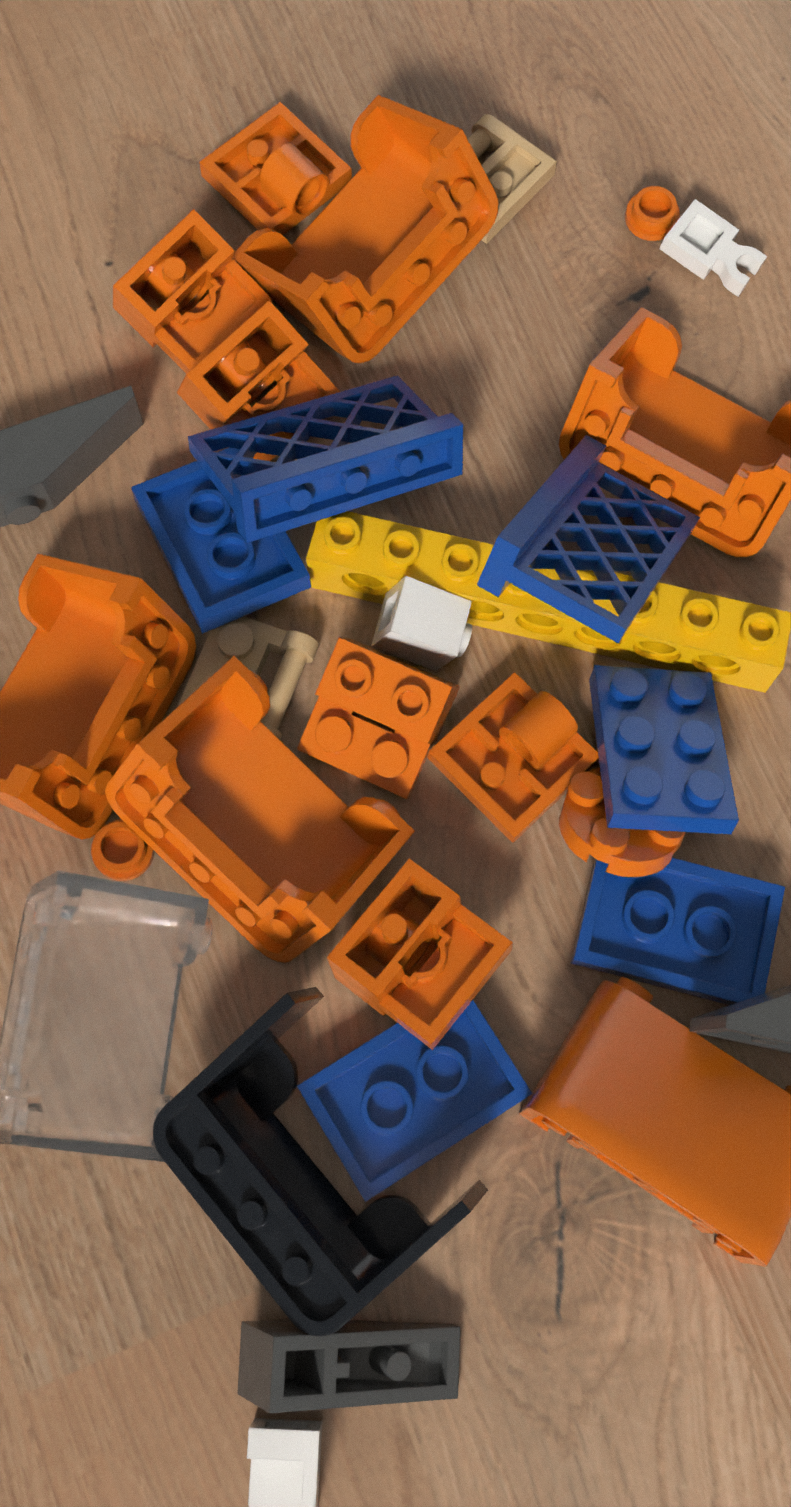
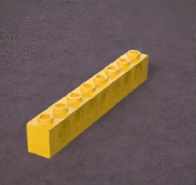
(672, 631)

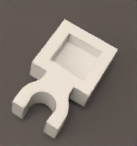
(706, 243)

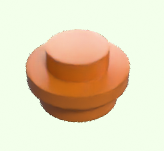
(652, 213)
(120, 852)

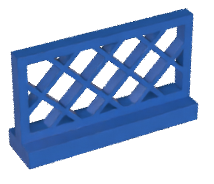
(325, 477)
(556, 516)

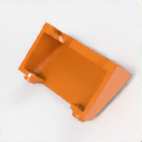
(383, 236)
(683, 437)
(84, 689)
(252, 818)
(673, 1118)

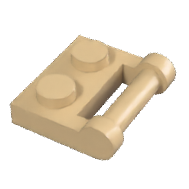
(514, 169)
(251, 644)

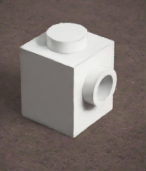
(423, 624)

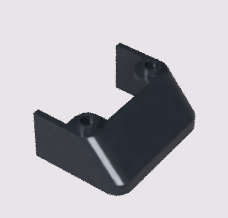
(270, 1194)

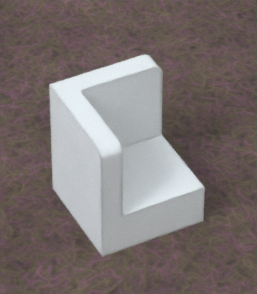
(284, 1462)

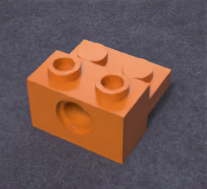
(188, 293)
(245, 365)
(388, 693)
(418, 954)

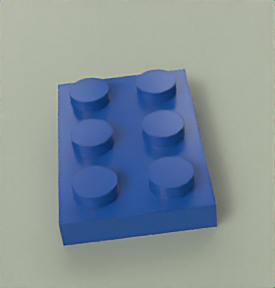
(206, 553)
(661, 750)
(682, 930)
(404, 1103)

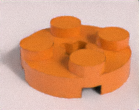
(624, 850)

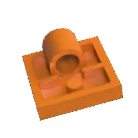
(276, 171)
(514, 755)

